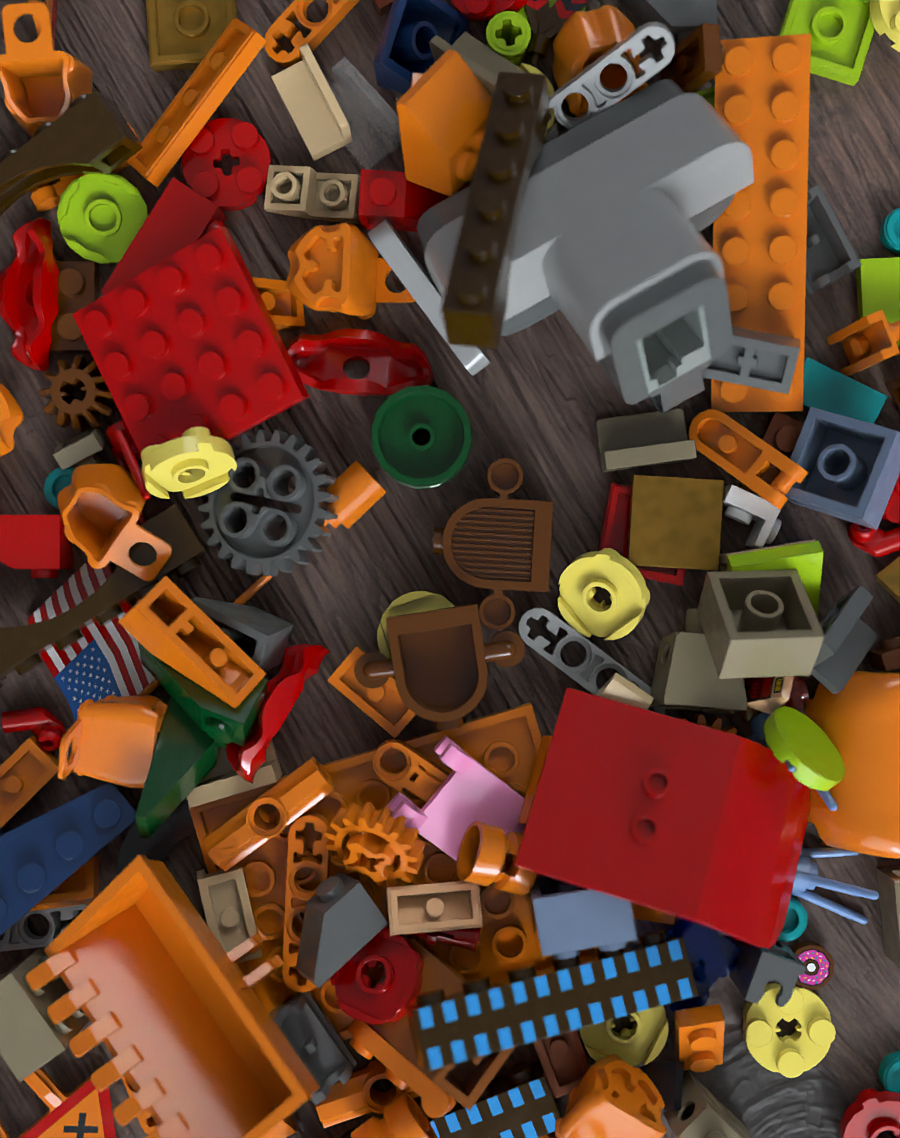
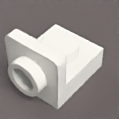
(744, 507)

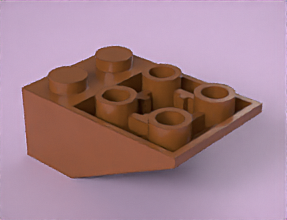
(460, 1080)

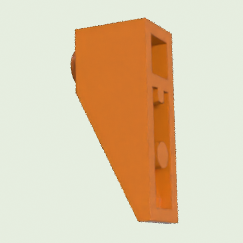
(191, 643)

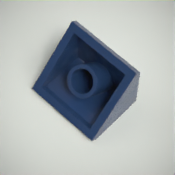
(407, 36)

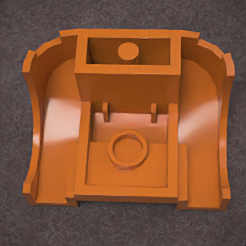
(866, 732)

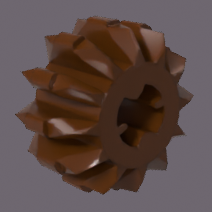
(69, 408)

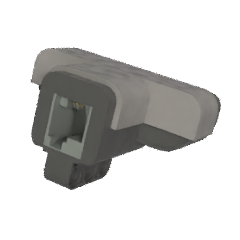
(618, 240)

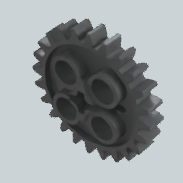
(259, 543)

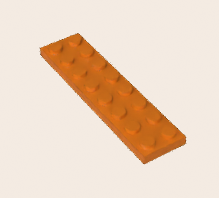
(764, 228)

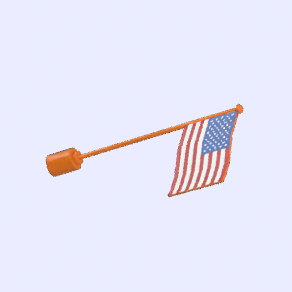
(109, 656)

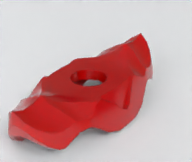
(31, 293)
(392, 364)
(298, 665)

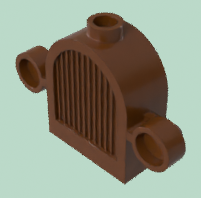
(499, 543)
(439, 662)

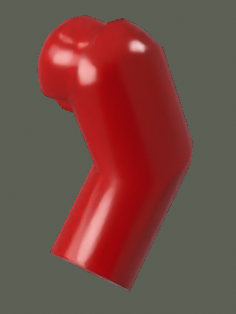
(874, 542)
(39, 721)

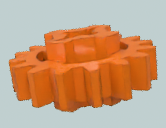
(375, 844)

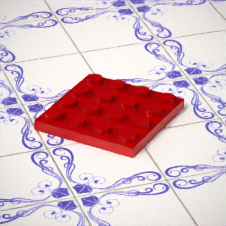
(191, 346)

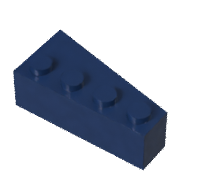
(55, 846)

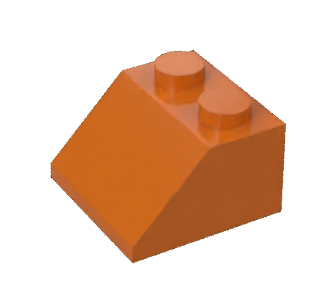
(443, 125)

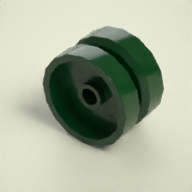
(426, 410)

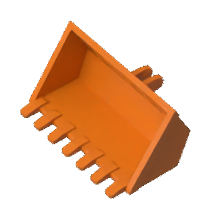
(173, 1012)

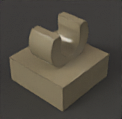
(80, 449)

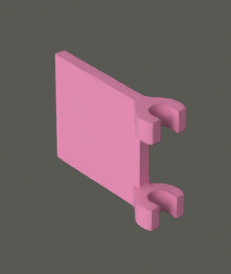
(464, 797)

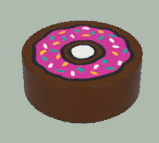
(818, 964)

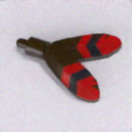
(547, 22)

